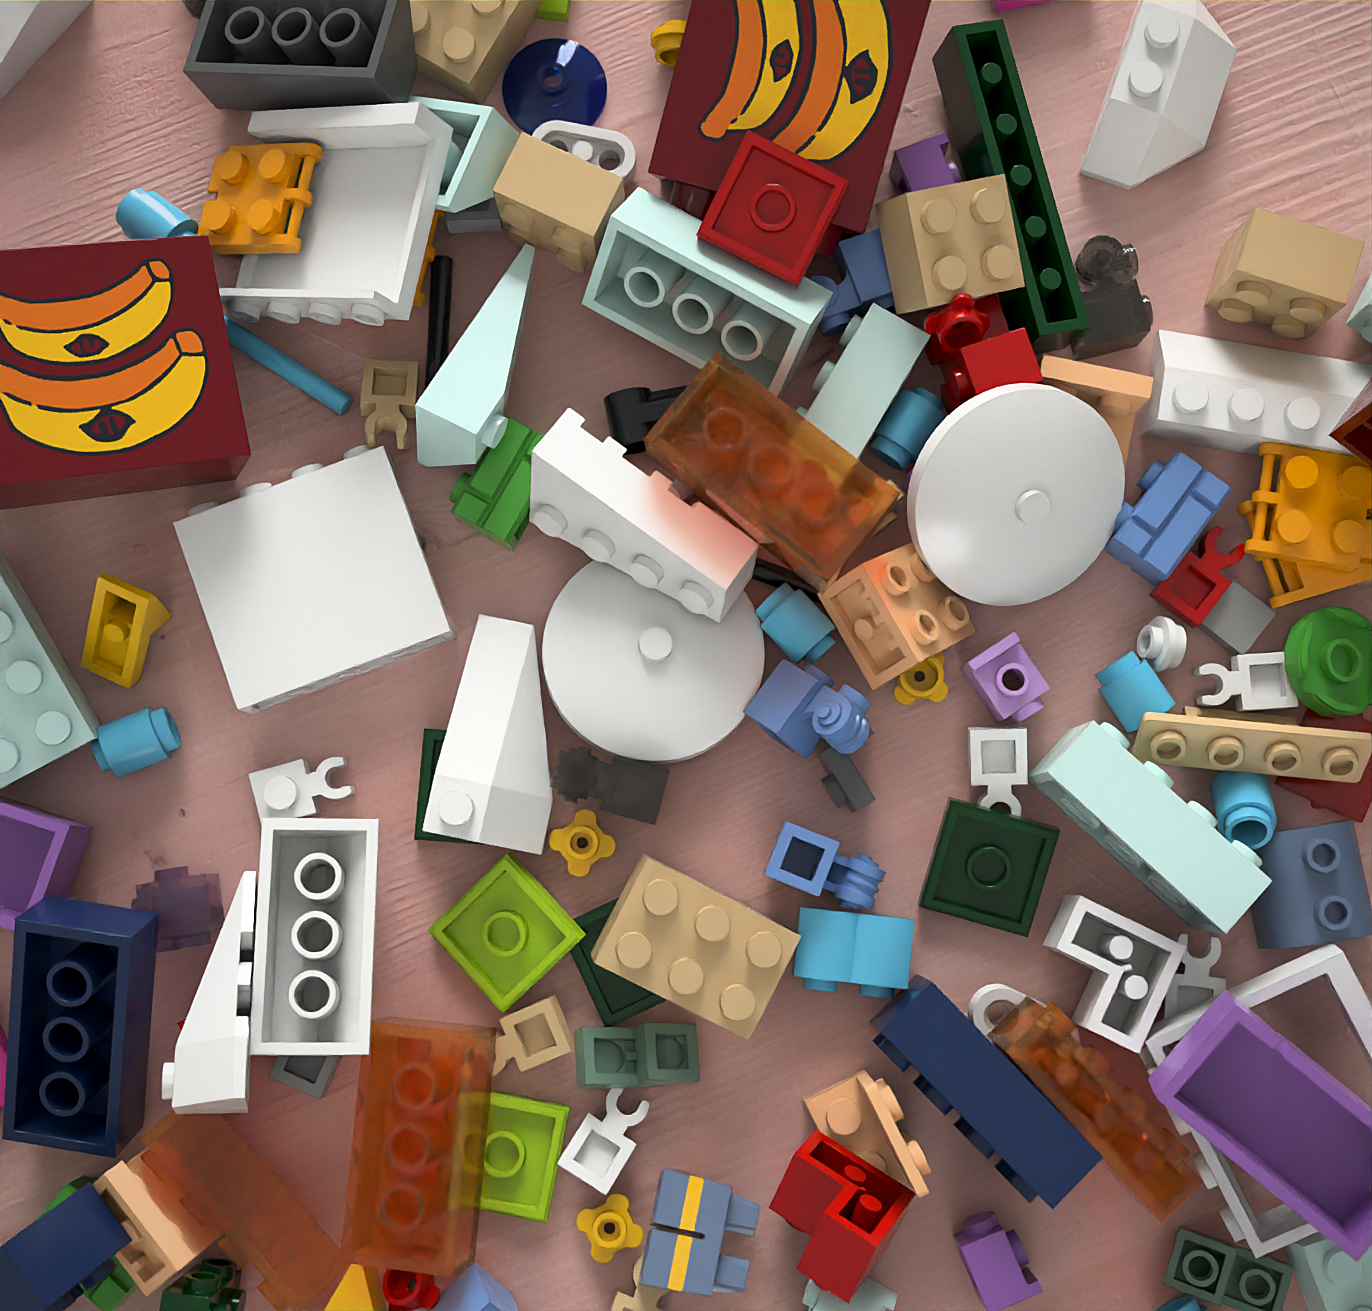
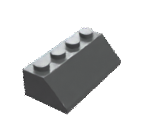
(303, 53)

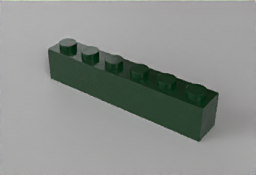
(999, 138)

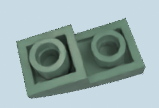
(1226, 1273)

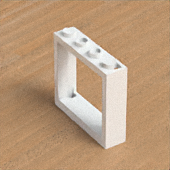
(1282, 1224)

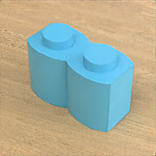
(853, 950)

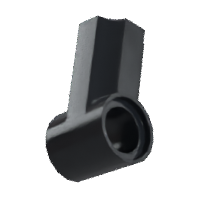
(635, 412)

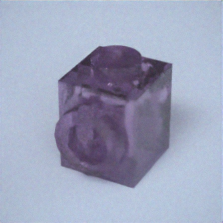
(186, 907)

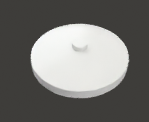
(1015, 494)
(645, 671)

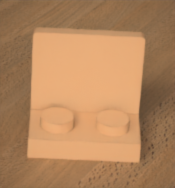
(1109, 391)
(895, 614)
(862, 1119)
(160, 1226)

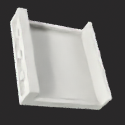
(364, 218)
(313, 579)

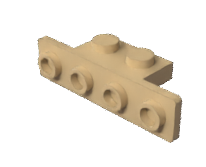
(1251, 744)

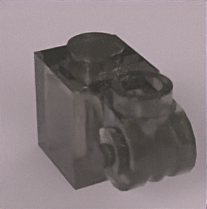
(1115, 307)
(624, 787)

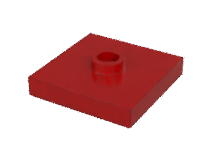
(773, 209)

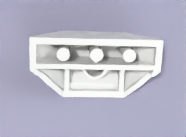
(1159, 93)

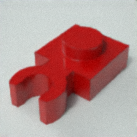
(1196, 581)

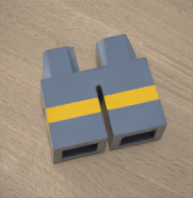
(689, 1262)

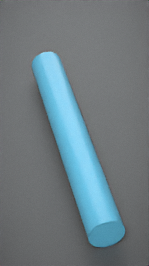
(287, 368)

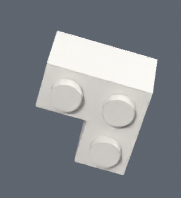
(1128, 966)

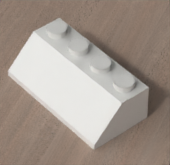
(1247, 394)
(315, 937)

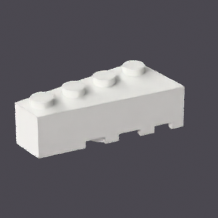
(636, 520)

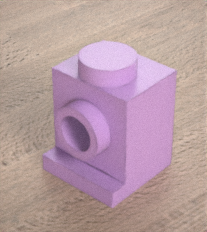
(986, 675)

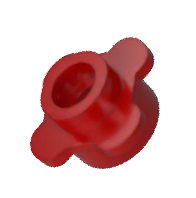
(957, 323)
(397, 1290)

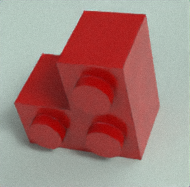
(993, 362)
(846, 1210)

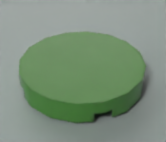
(1331, 661)

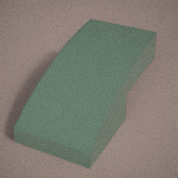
(636, 1056)

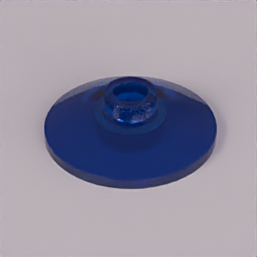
(575, 100)

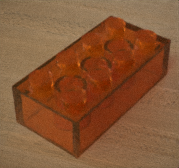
(770, 472)
(419, 1146)

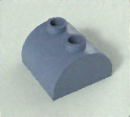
(1315, 887)

